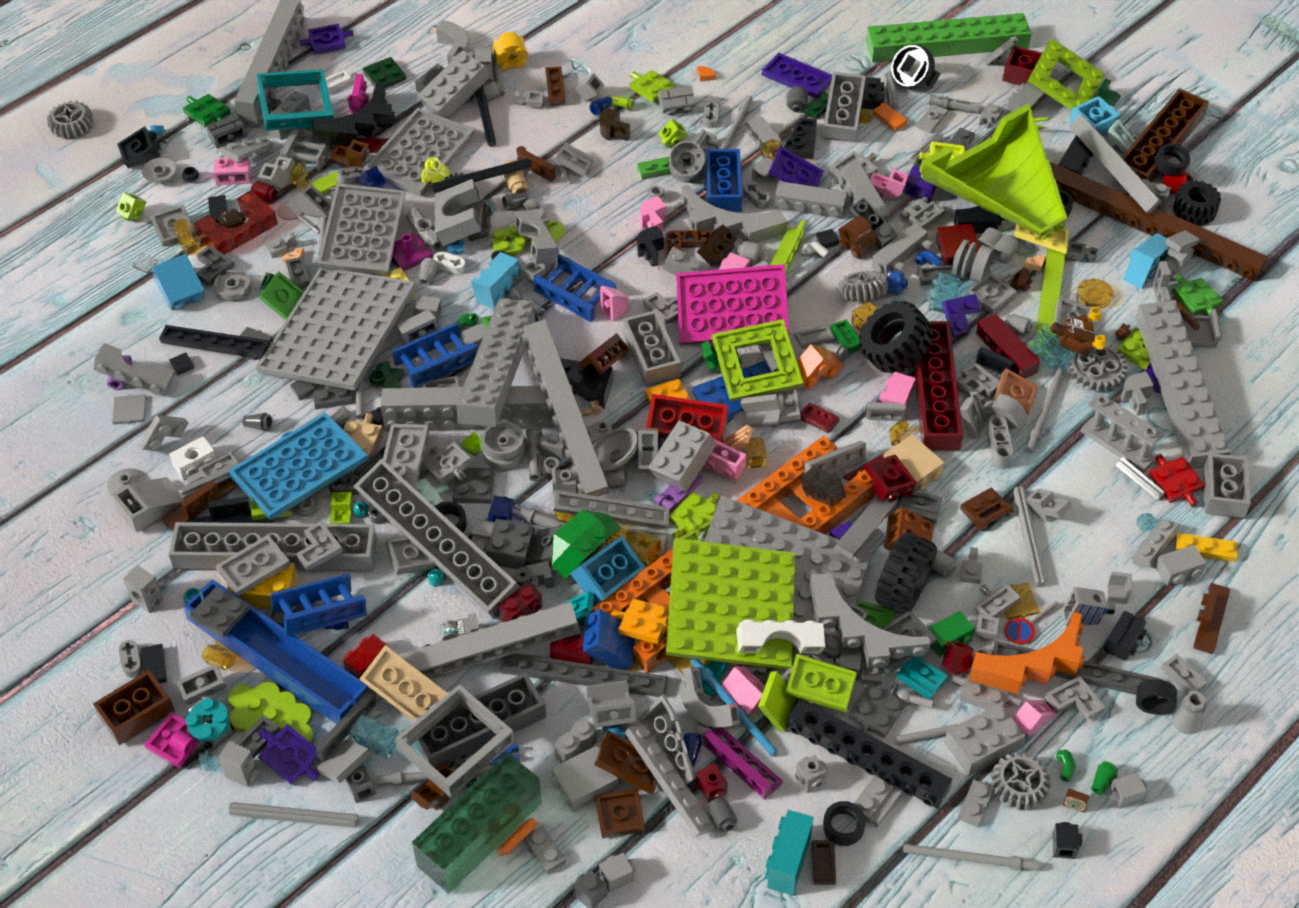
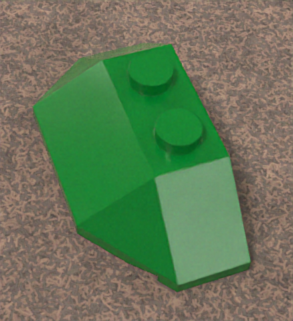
(581, 539)

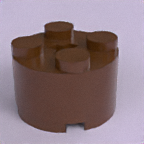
(858, 236)

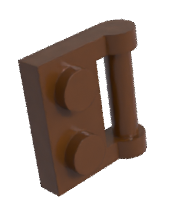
(983, 504)

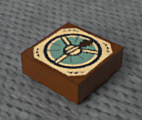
(1076, 800)

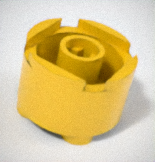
(510, 51)

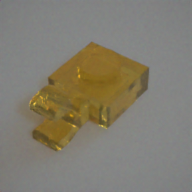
(299, 174)

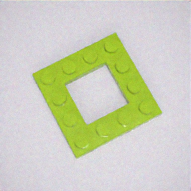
(1041, 75)
(739, 387)

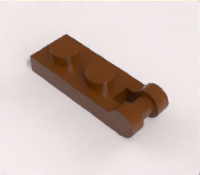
(539, 165)

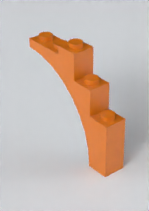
(1012, 671)

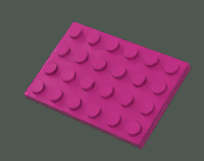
(729, 300)

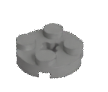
(237, 292)

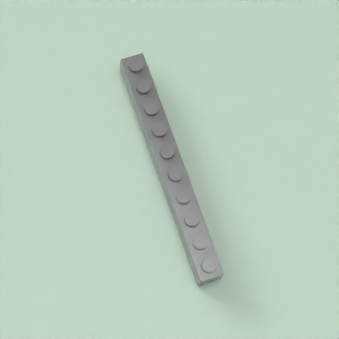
(565, 409)
(495, 641)

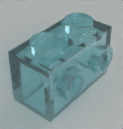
(944, 289)

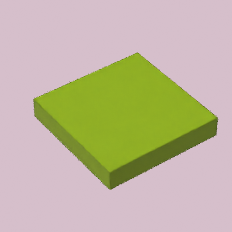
(775, 702)

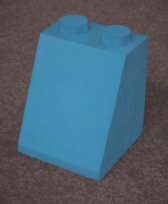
(178, 282)

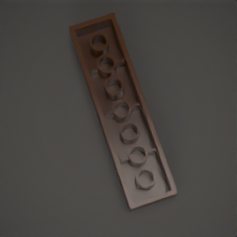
(1170, 125)

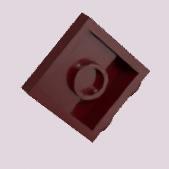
(890, 478)

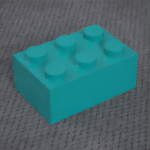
(789, 852)

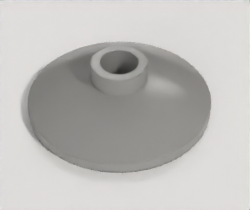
(159, 170)
(123, 478)

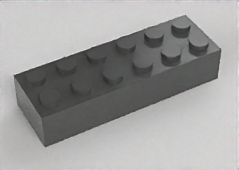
(462, 733)

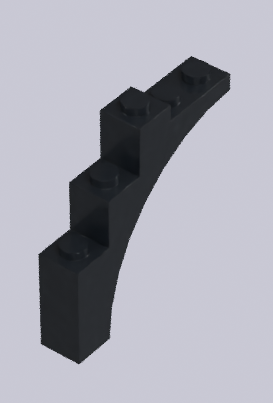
(361, 123)
(978, 217)

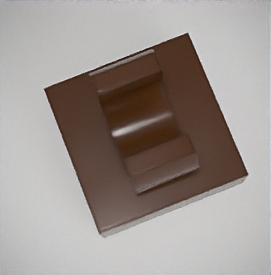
(1021, 280)

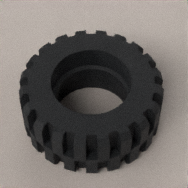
(906, 348)
(905, 572)

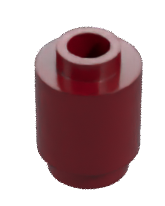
(265, 191)

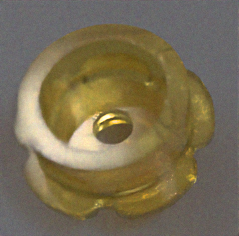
(865, 116)

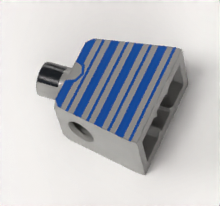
(1089, 603)

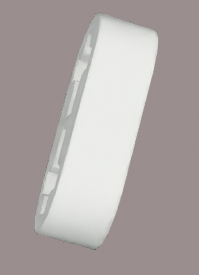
(450, 262)

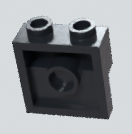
(872, 93)
(139, 147)

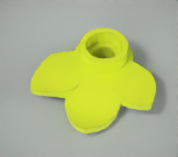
(435, 172)

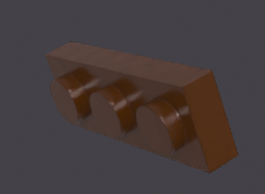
(555, 85)

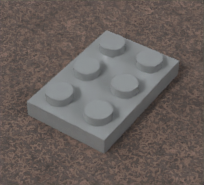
(253, 565)

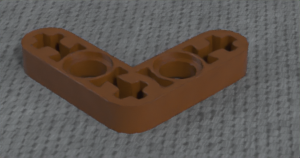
(681, 239)

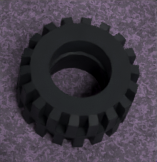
(1197, 202)

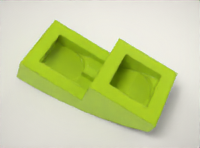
(341, 508)

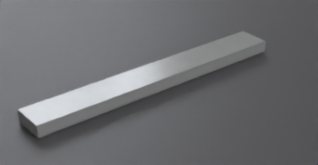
(1115, 164)

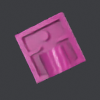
(359, 97)
(172, 741)

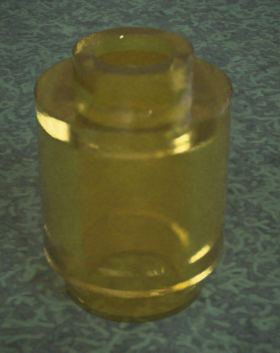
(218, 655)

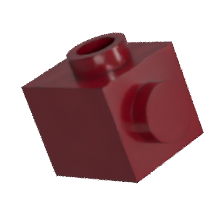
(957, 657)
(711, 782)

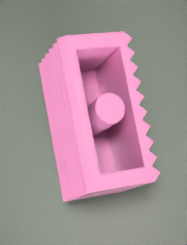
(898, 389)

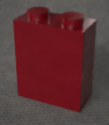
(950, 238)

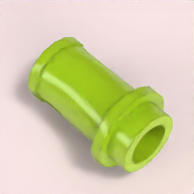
(623, 102)

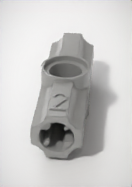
(424, 228)

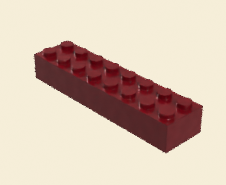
(938, 392)

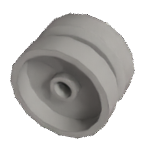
(503, 446)

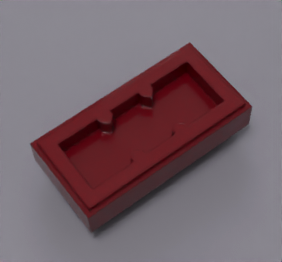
(819, 417)

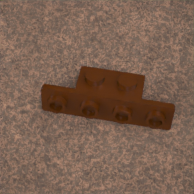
(198, 502)
(1211, 618)

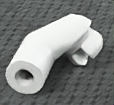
(813, 247)

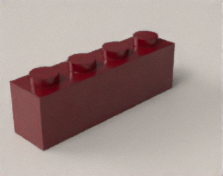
(1004, 341)

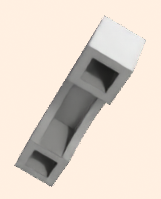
(543, 246)
(154, 379)

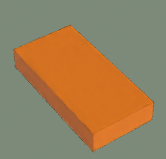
(889, 116)
(516, 837)

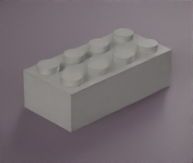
(454, 85)
(844, 106)
(651, 347)

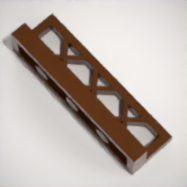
(603, 350)

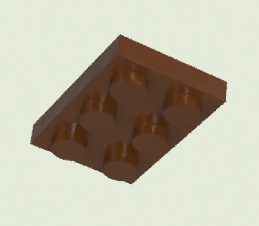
(622, 760)

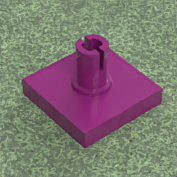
(410, 251)

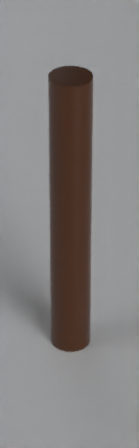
(1186, 315)

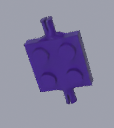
(326, 38)
(288, 754)

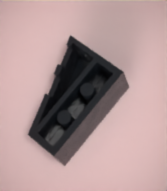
(588, 381)

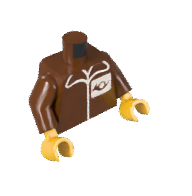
(1078, 333)

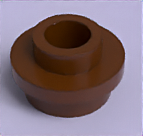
(1123, 331)

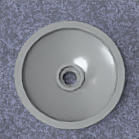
(616, 448)

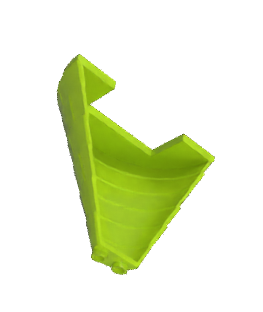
(1004, 175)

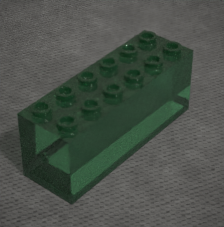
(477, 822)

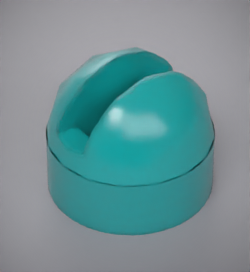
(357, 512)
(436, 577)

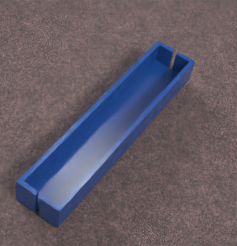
(287, 660)

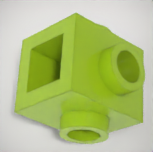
(672, 133)
(130, 206)

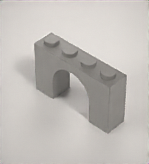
(447, 203)

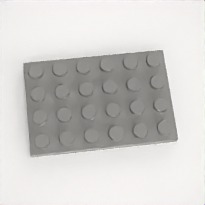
(415, 141)
(361, 229)

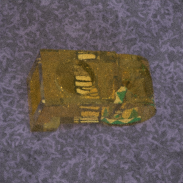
(184, 236)

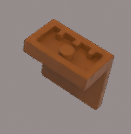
(906, 521)

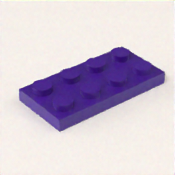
(795, 73)

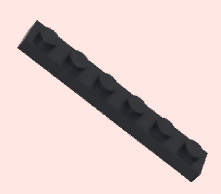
(214, 341)

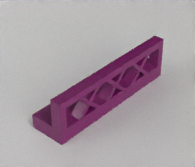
(739, 765)

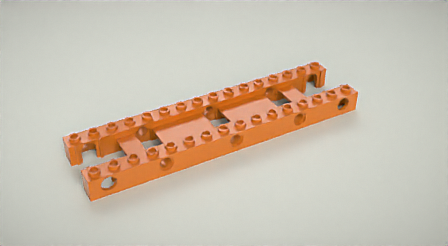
(765, 496)

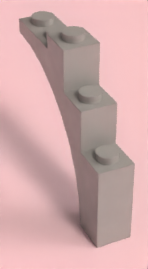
(750, 226)
(855, 631)

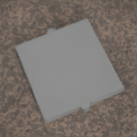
(129, 409)

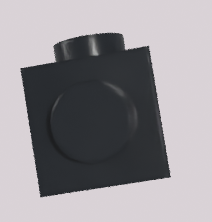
(1066, 840)

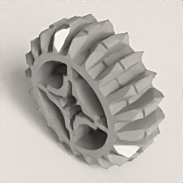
(70, 119)
(863, 286)
(1018, 787)

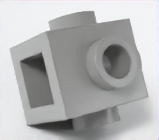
(811, 773)

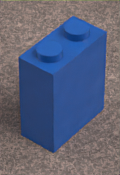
(604, 641)

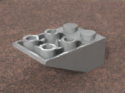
(147, 501)

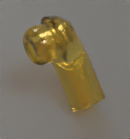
(897, 430)

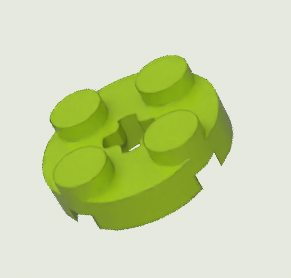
(503, 235)

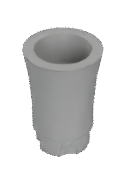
(1190, 713)

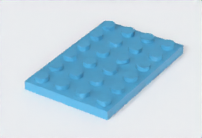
(298, 465)

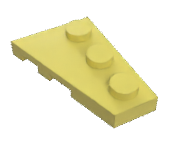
(1057, 241)

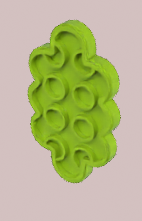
(265, 699)

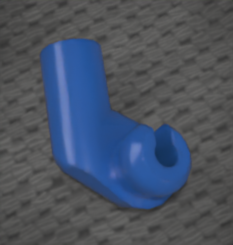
(927, 256)

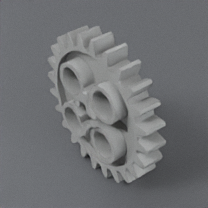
(1098, 370)

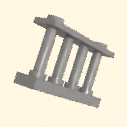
(296, 141)
(1115, 442)

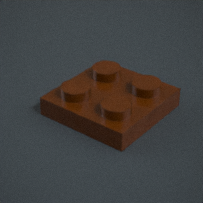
(619, 813)

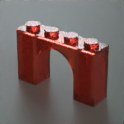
(227, 239)

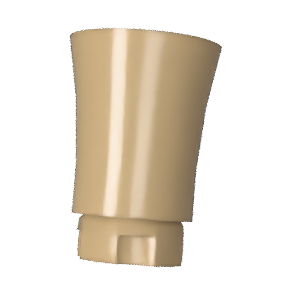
(516, 181)

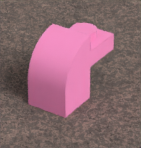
(889, 187)
(652, 213)

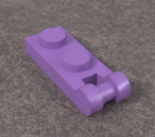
(676, 495)

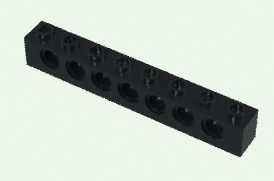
(880, 753)

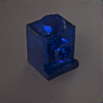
(372, 178)

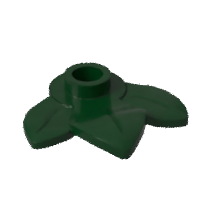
(386, 376)

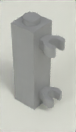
(900, 249)

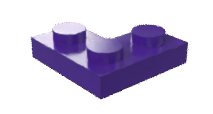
(956, 311)

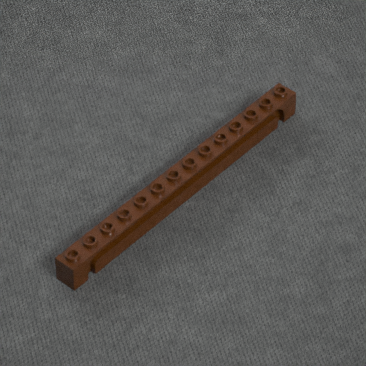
(1127, 211)

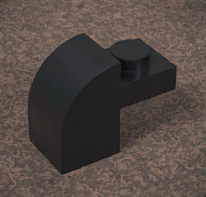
(649, 243)

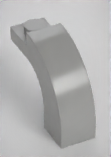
(453, 35)
(701, 707)

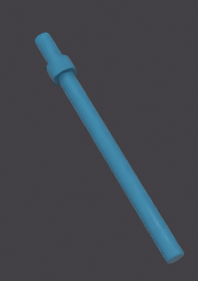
(708, 676)

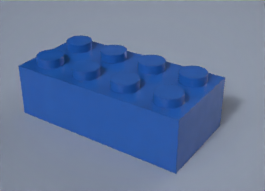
(724, 179)

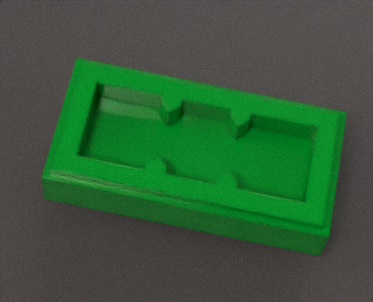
(846, 335)

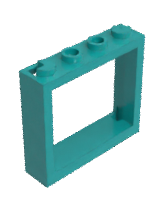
(293, 78)

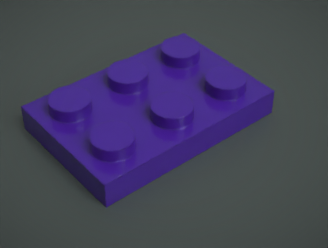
(794, 169)

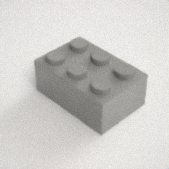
(682, 456)
(1226, 485)
(984, 739)

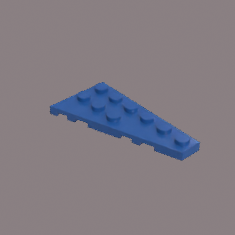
(716, 392)

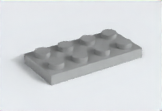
(406, 450)

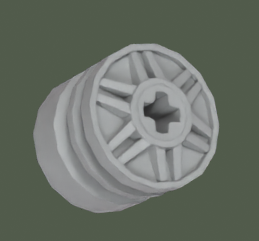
(685, 152)
(972, 261)

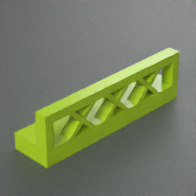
(789, 246)

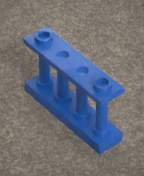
(566, 299)
(438, 367)
(321, 616)

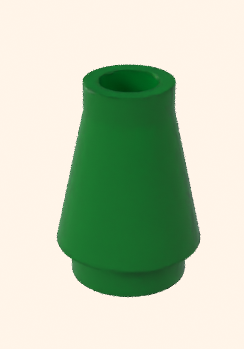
(1104, 776)

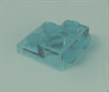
(1047, 347)

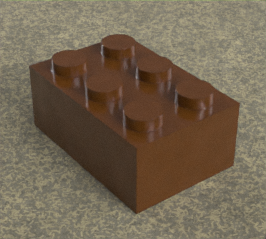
(134, 707)

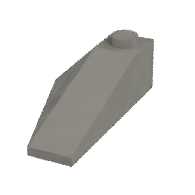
(664, 727)

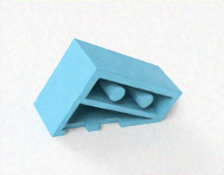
(1145, 260)
(496, 280)

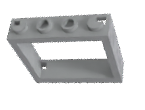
(477, 762)

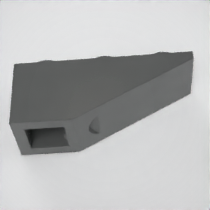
(879, 225)

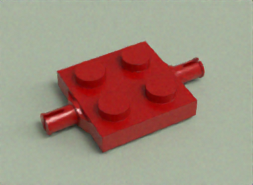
(1176, 479)

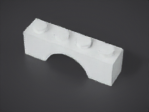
(805, 636)

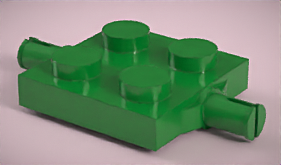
(206, 109)

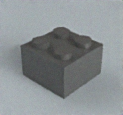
(510, 543)

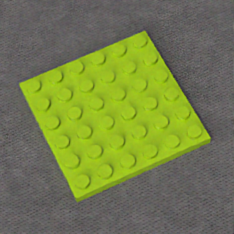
(719, 588)

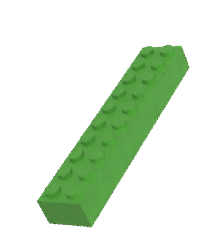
(949, 36)

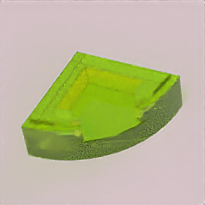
(471, 444)

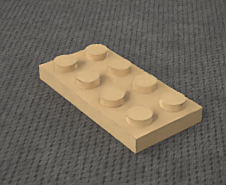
(402, 684)

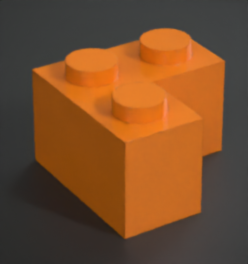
(817, 363)

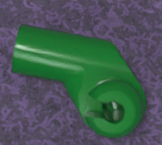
(467, 320)
(1069, 764)

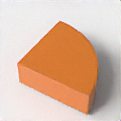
(705, 73)

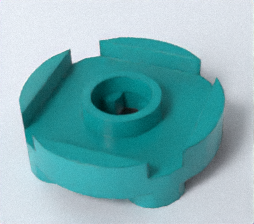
(203, 710)

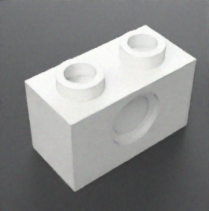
(192, 456)

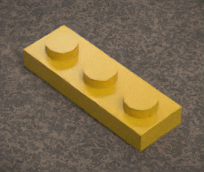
(1208, 547)

